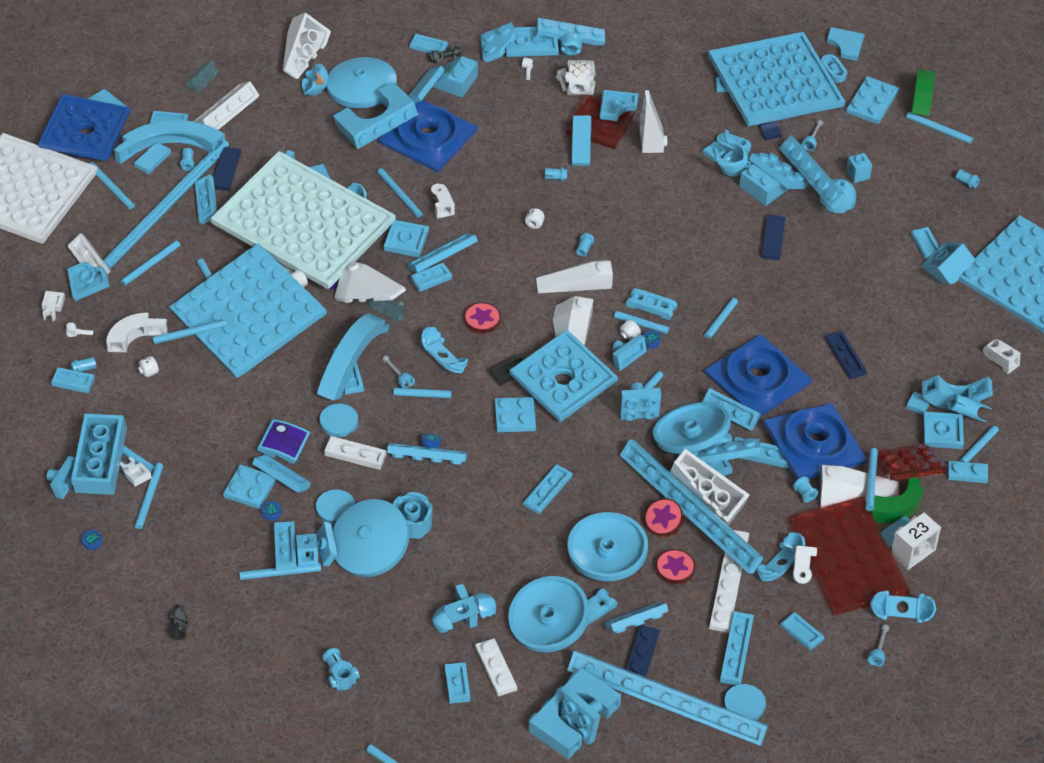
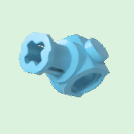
(338, 669)

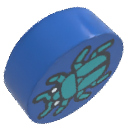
(652, 339)
(430, 440)
(271, 510)
(92, 539)

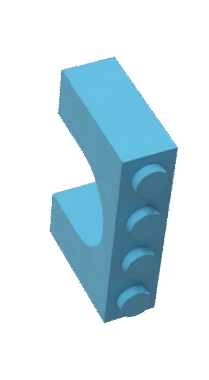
(363, 131)
(552, 730)

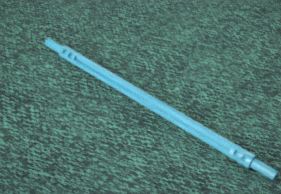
(164, 206)

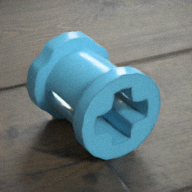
(805, 489)

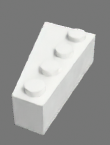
(709, 486)

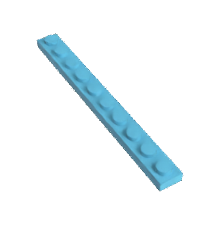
(692, 507)
(670, 698)

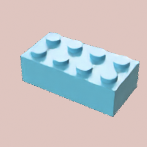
(99, 454)

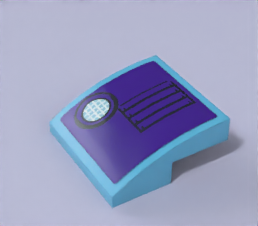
(283, 440)

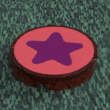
(482, 318)
(664, 517)
(675, 567)

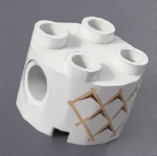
(580, 77)

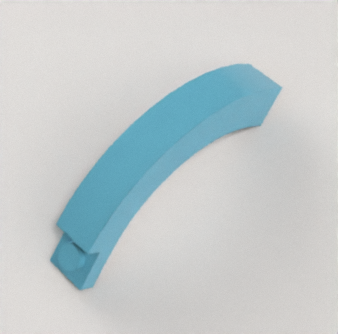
(168, 132)
(347, 354)

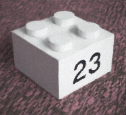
(915, 540)

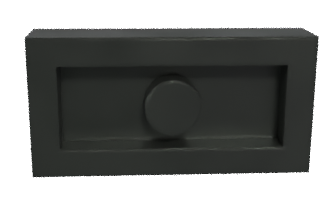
(501, 371)

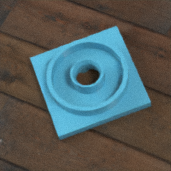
(569, 357)

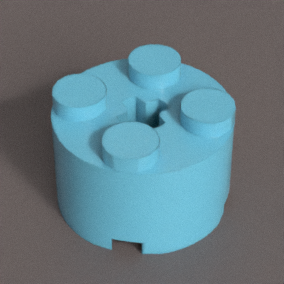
(417, 512)

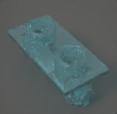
(203, 77)
(395, 309)

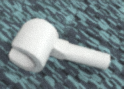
(527, 63)
(560, 77)
(72, 331)

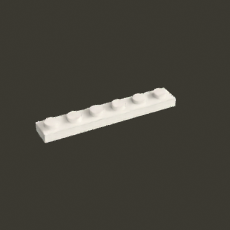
(727, 592)

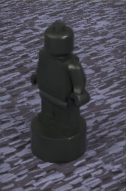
(179, 619)

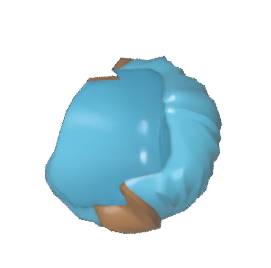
(316, 80)

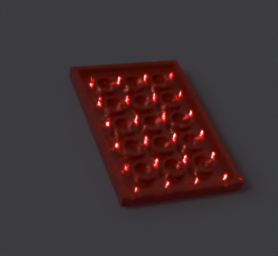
(850, 555)

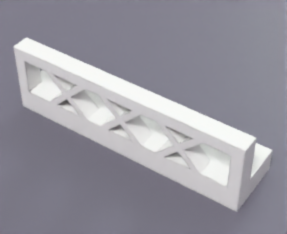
(229, 106)

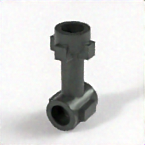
(436, 56)

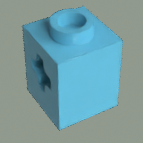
(859, 167)
(307, 544)

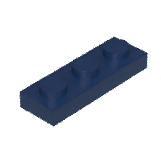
(643, 650)

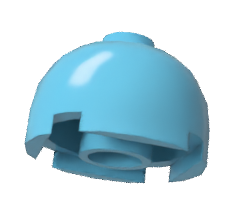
(849, 202)

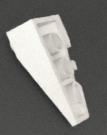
(302, 43)
(651, 128)
(583, 276)
(364, 283)
(573, 316)
(843, 484)

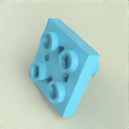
(640, 403)
(581, 715)

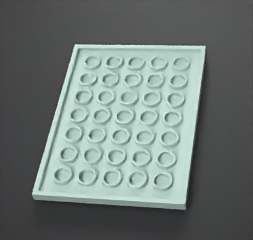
(303, 219)

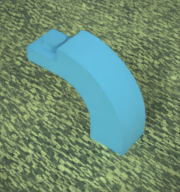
(939, 392)

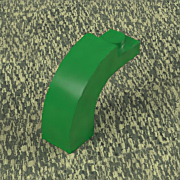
(923, 91)
(894, 508)

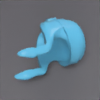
(735, 161)

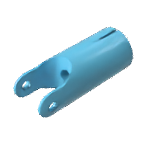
(966, 406)

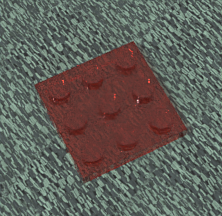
(602, 131)
(910, 462)

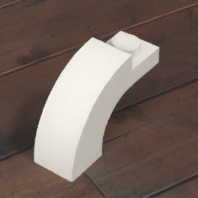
(133, 327)

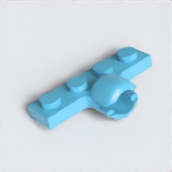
(570, 35)
(727, 449)

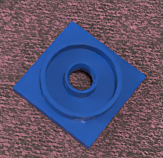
(80, 113)
(434, 148)
(754, 391)
(807, 455)

